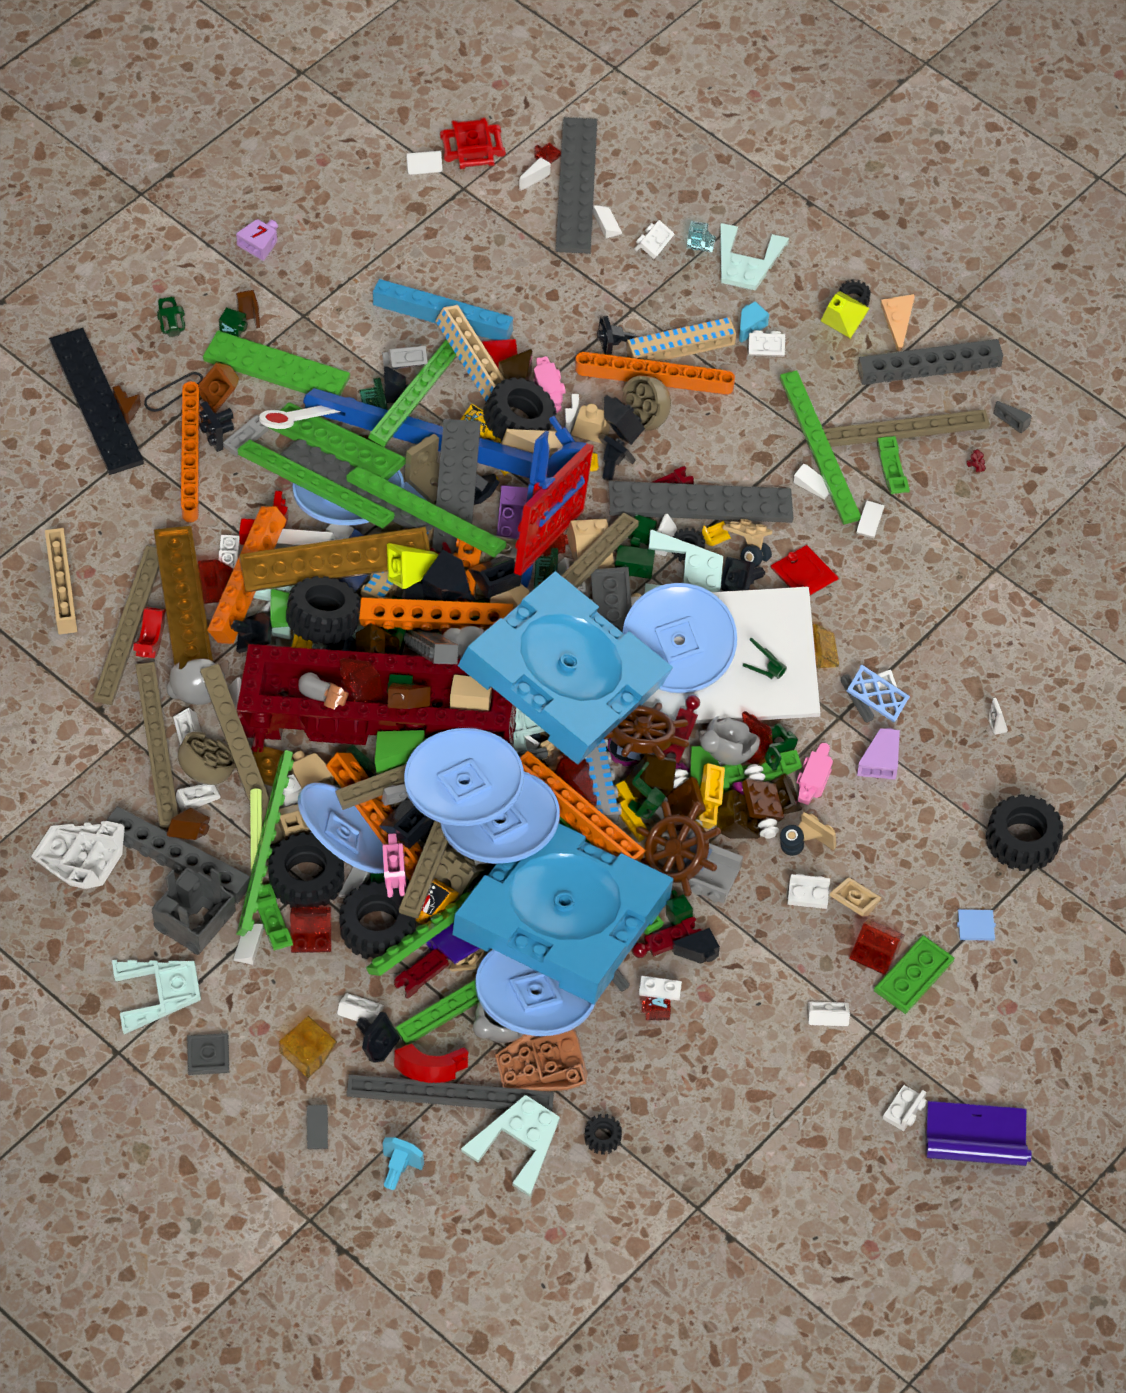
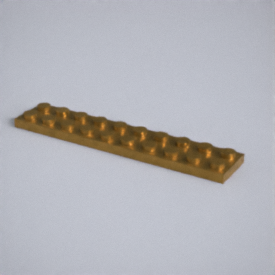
(331, 559)
(182, 595)

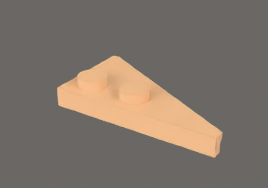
(897, 314)

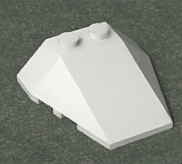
(81, 853)

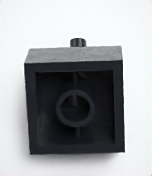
(446, 579)

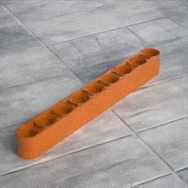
(668, 373)
(190, 452)

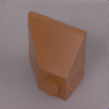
(218, 385)

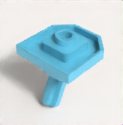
(401, 1154)

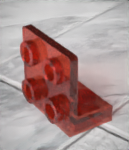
(764, 732)

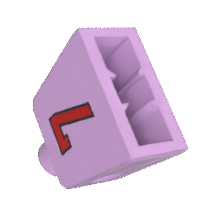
(258, 238)

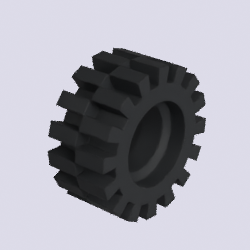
(857, 288)
(691, 537)
(603, 1123)

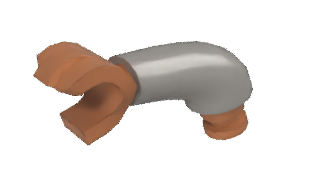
(316, 689)

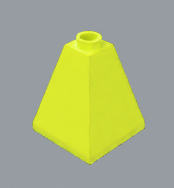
(844, 314)
(408, 564)

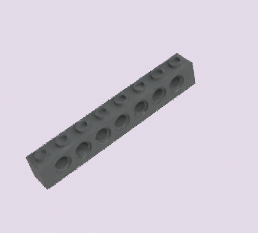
(930, 361)
(432, 646)
(173, 846)

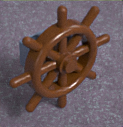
(643, 737)
(688, 853)

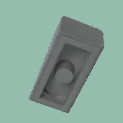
(1012, 416)
(317, 1127)

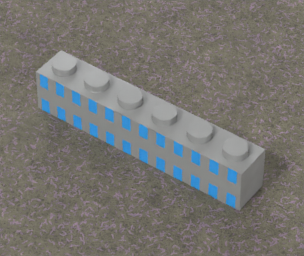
(603, 782)

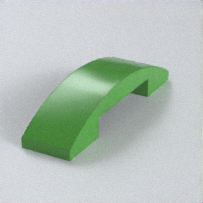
(891, 465)
(789, 763)
(272, 919)

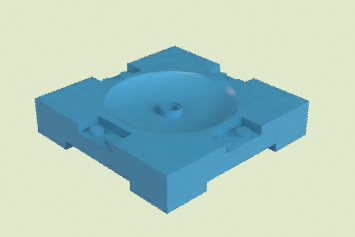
(565, 666)
(565, 911)

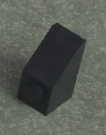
(393, 384)
(697, 947)

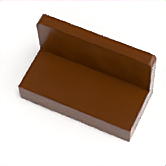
(248, 304)

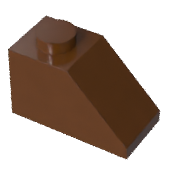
(408, 696)
(189, 825)

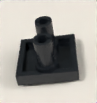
(215, 424)

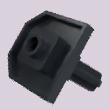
(611, 335)
(613, 455)
(485, 487)
(739, 574)
(254, 630)
(378, 1037)

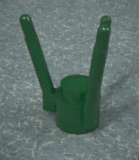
(775, 667)

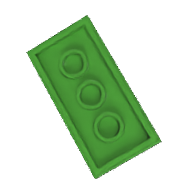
(914, 974)

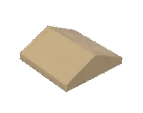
(469, 694)
(855, 897)

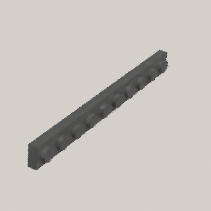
(442, 1093)

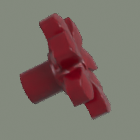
(977, 461)

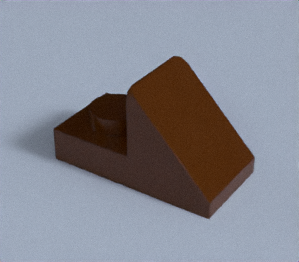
(128, 405)

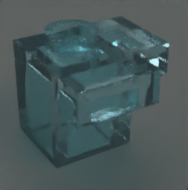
(699, 237)

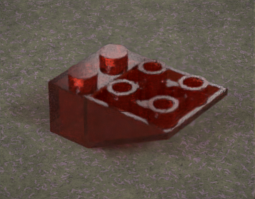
(577, 777)

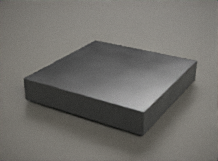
(208, 1054)

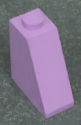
(881, 756)

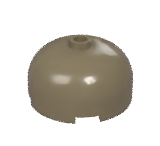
(651, 397)
(205, 759)

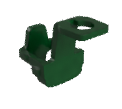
(170, 313)
(789, 744)
(653, 800)

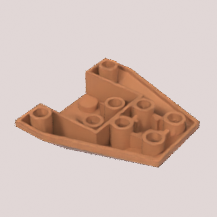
(543, 1063)

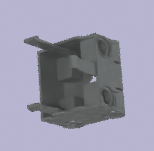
(188, 897)

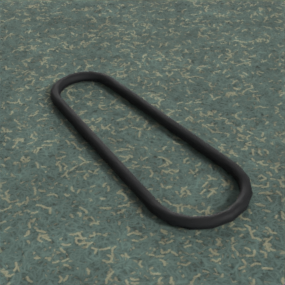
(156, 410)

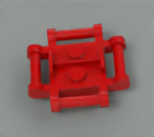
(472, 143)

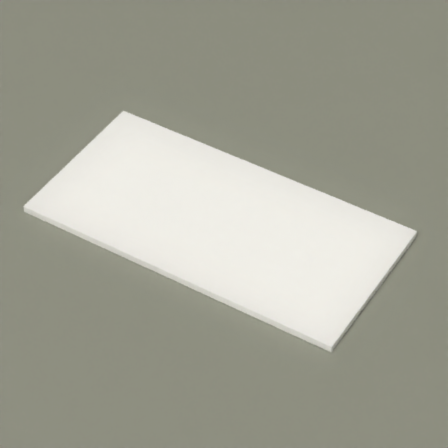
(783, 625)

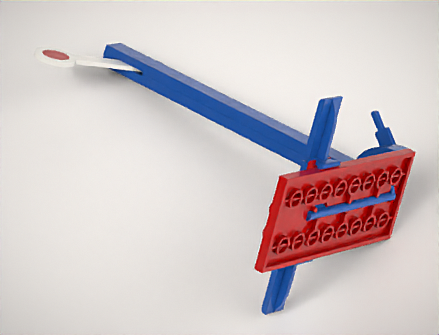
(555, 486)

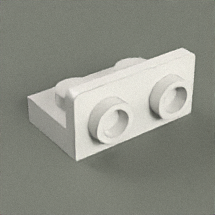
(655, 240)
(766, 344)
(808, 891)
(660, 988)
(904, 1107)

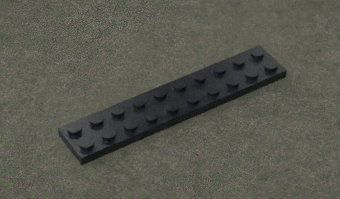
(96, 401)

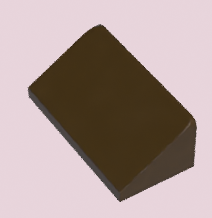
(787, 794)

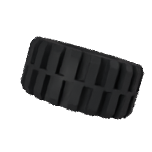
(523, 396)
(306, 609)
(1021, 853)
(305, 893)
(368, 900)

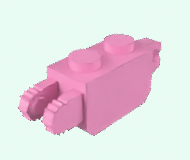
(549, 378)
(815, 775)
(394, 866)

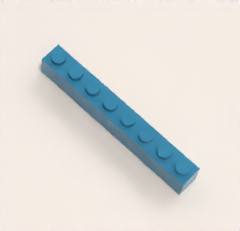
(428, 307)

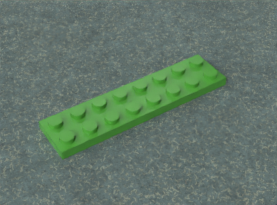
(274, 365)
(343, 444)

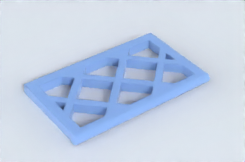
(891, 690)

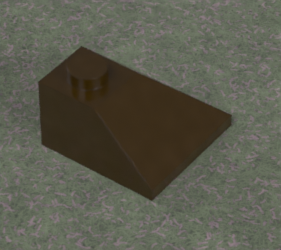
(517, 366)

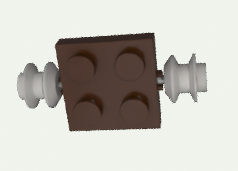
(684, 796)
(762, 801)

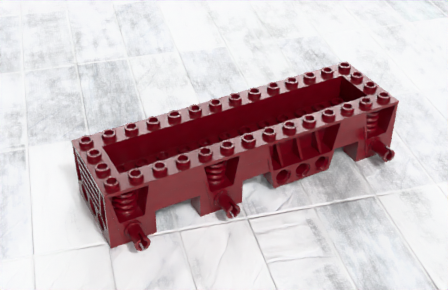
(279, 668)

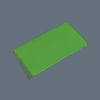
(278, 608)

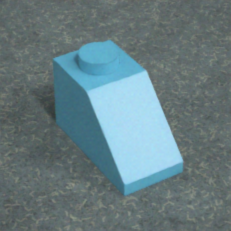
(752, 319)

